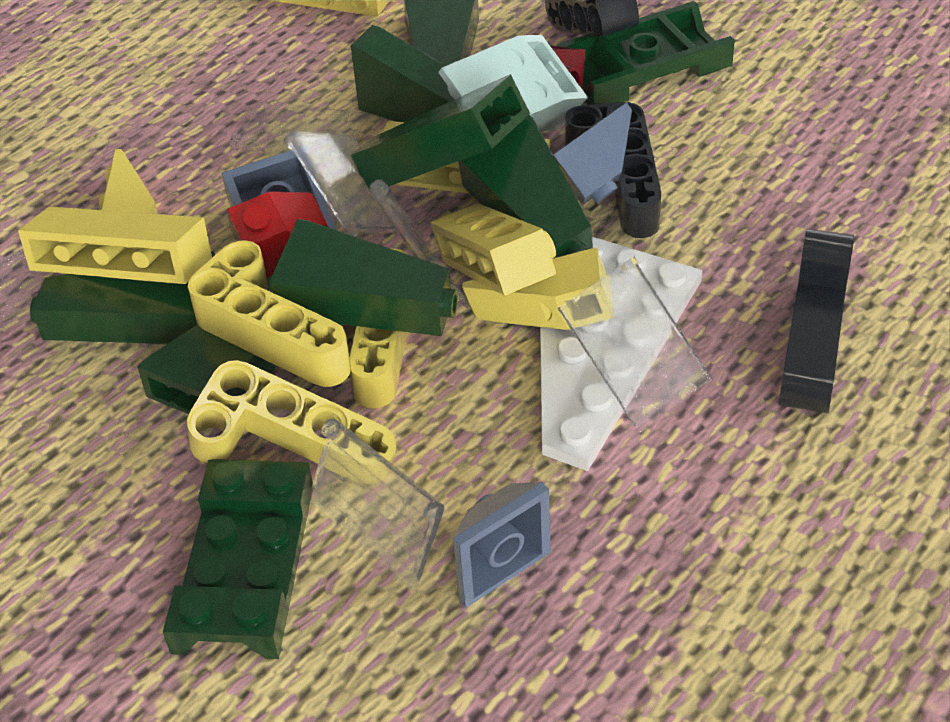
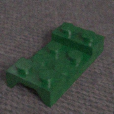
(654, 48)
(242, 556)

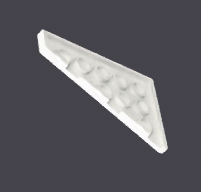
(575, 399)

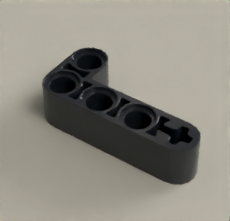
(592, 17)
(638, 185)
(816, 321)

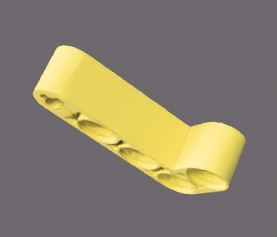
(235, 305)
(376, 364)
(252, 414)

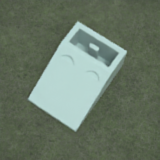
(536, 69)

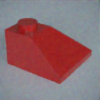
(270, 220)

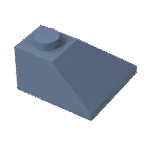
(596, 157)
(501, 538)

